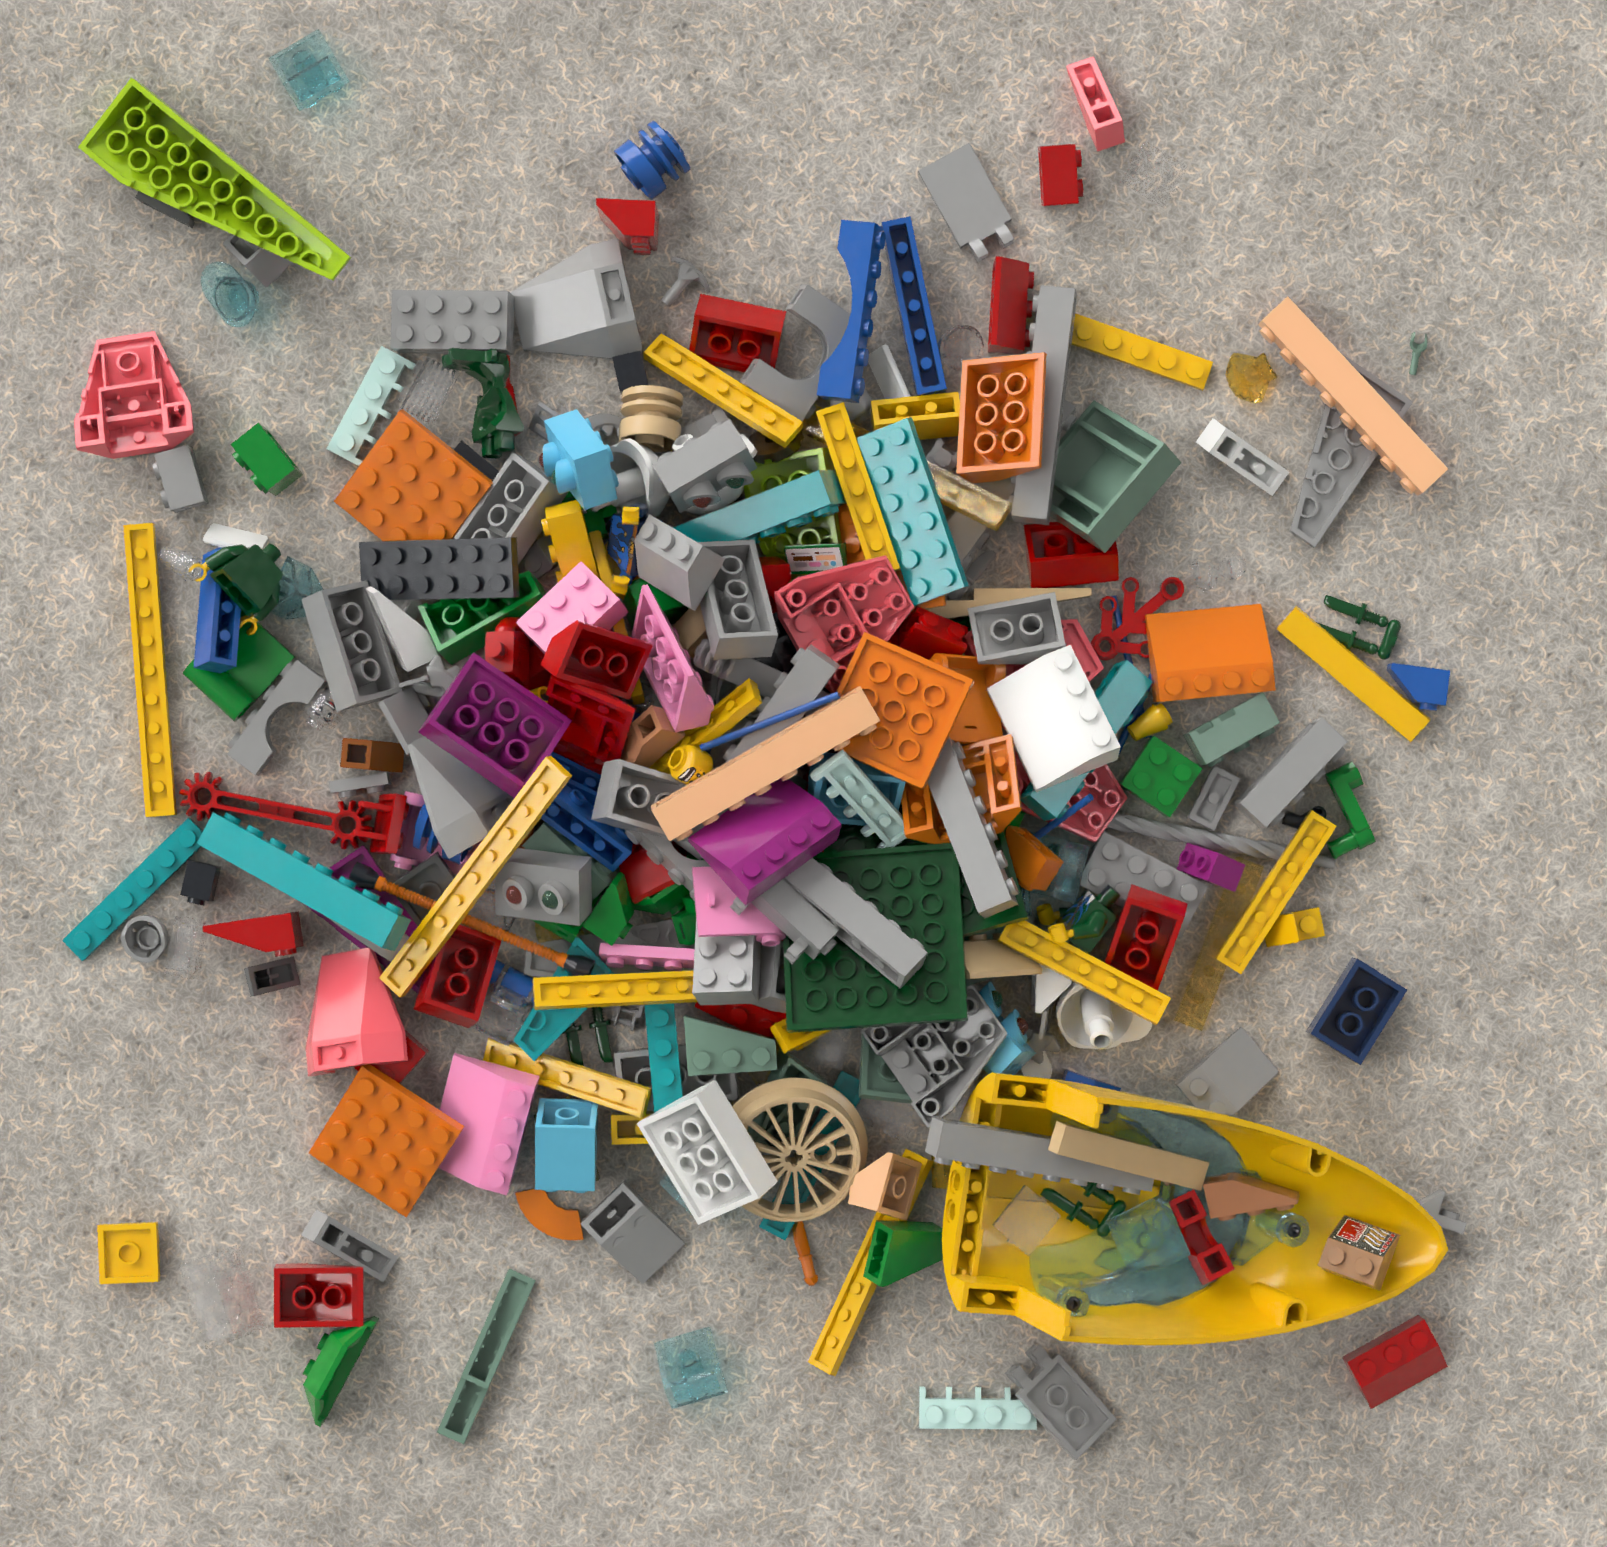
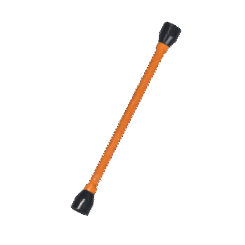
(574, 964)

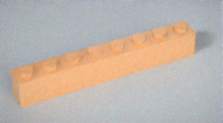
(1352, 396)
(764, 764)

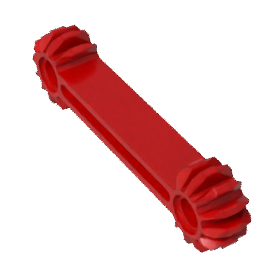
(273, 809)

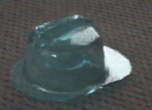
(229, 293)

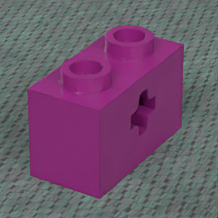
(1210, 867)

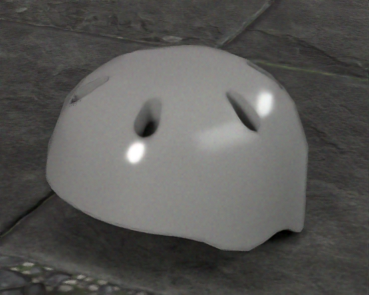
(149, 937)

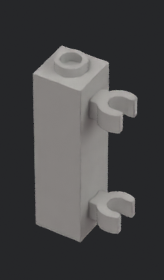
(795, 918)

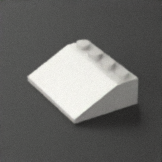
(1054, 719)
(707, 1153)

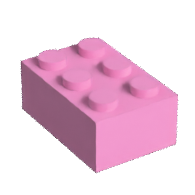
(573, 598)

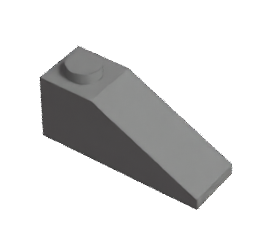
(349, 1245)

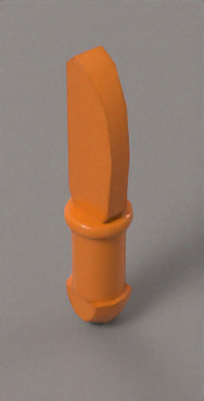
(803, 1250)

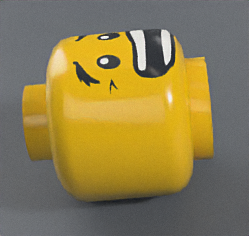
(689, 763)

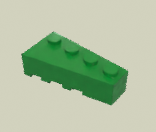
(462, 624)

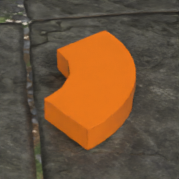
(548, 1216)

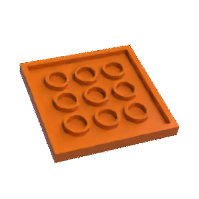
(412, 485)
(914, 705)
(386, 1139)

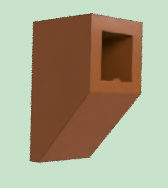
(372, 755)

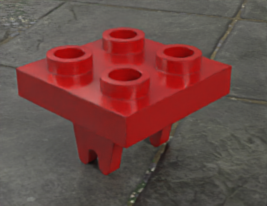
(388, 822)

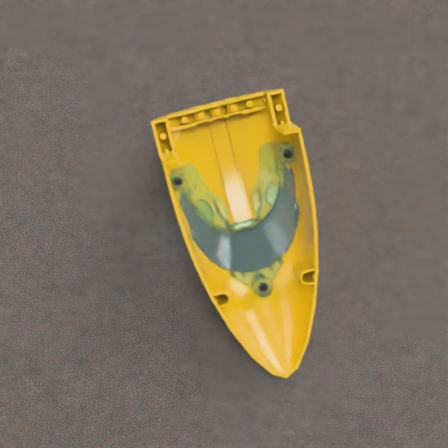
(1078, 1281)

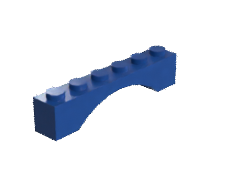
(843, 371)

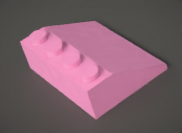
(670, 667)
(495, 1110)

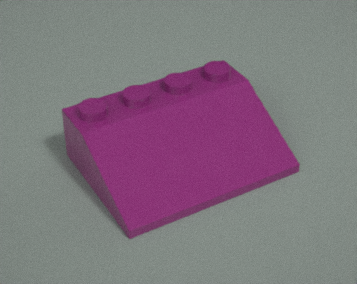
(494, 725)
(766, 838)

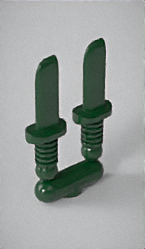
(1350, 640)
(601, 1035)
(1076, 1212)

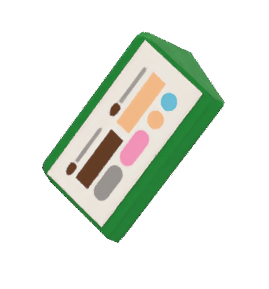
(815, 557)

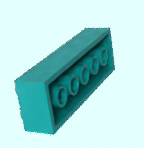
(770, 511)

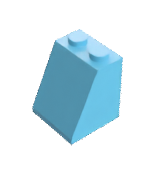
(566, 1145)

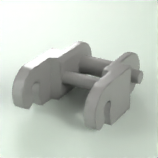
(637, 1013)

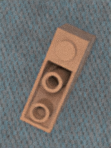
(650, 737)
(1238, 1194)

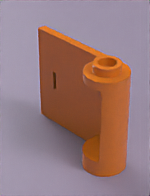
(978, 708)

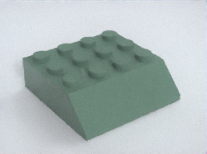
(1106, 475)

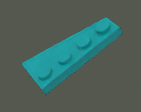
(547, 1025)

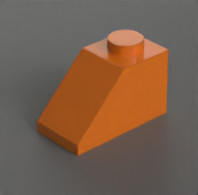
(1032, 860)

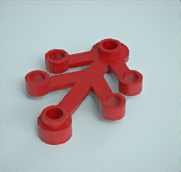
(1131, 621)

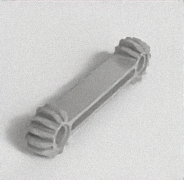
(740, 670)

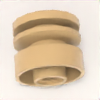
(651, 416)

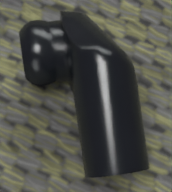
(1294, 820)

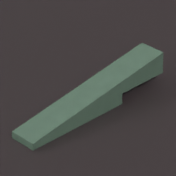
(486, 1356)

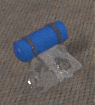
(505, 1004)

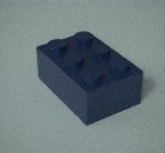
(1356, 1010)

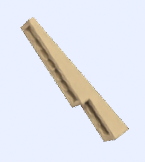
(984, 596)
(1128, 1156)

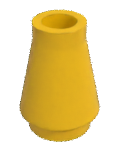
(1150, 722)

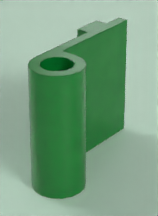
(258, 665)

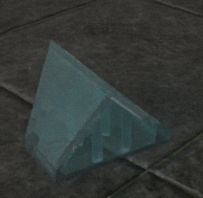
(297, 583)

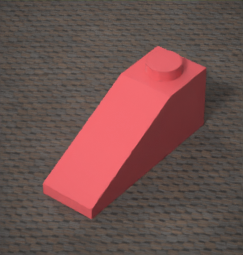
(1096, 104)

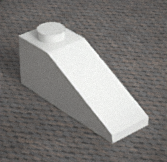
(1242, 457)
(408, 639)

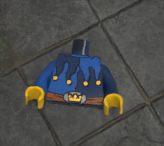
(621, 545)

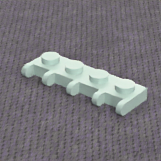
(368, 405)
(863, 799)
(974, 1412)

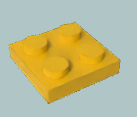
(128, 1252)

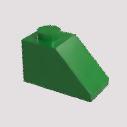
(612, 912)

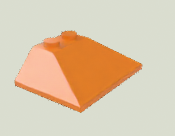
(996, 782)

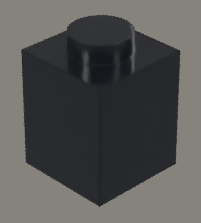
(630, 370)
(200, 882)

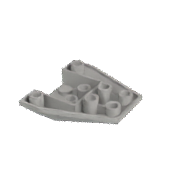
(579, 306)
(456, 797)
(939, 1059)

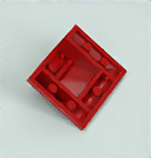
(597, 724)

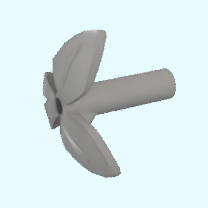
(685, 275)

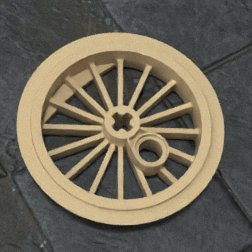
(815, 1094)

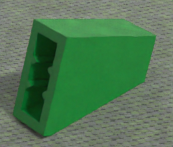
(902, 1250)

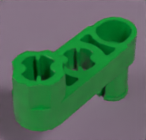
(1342, 782)

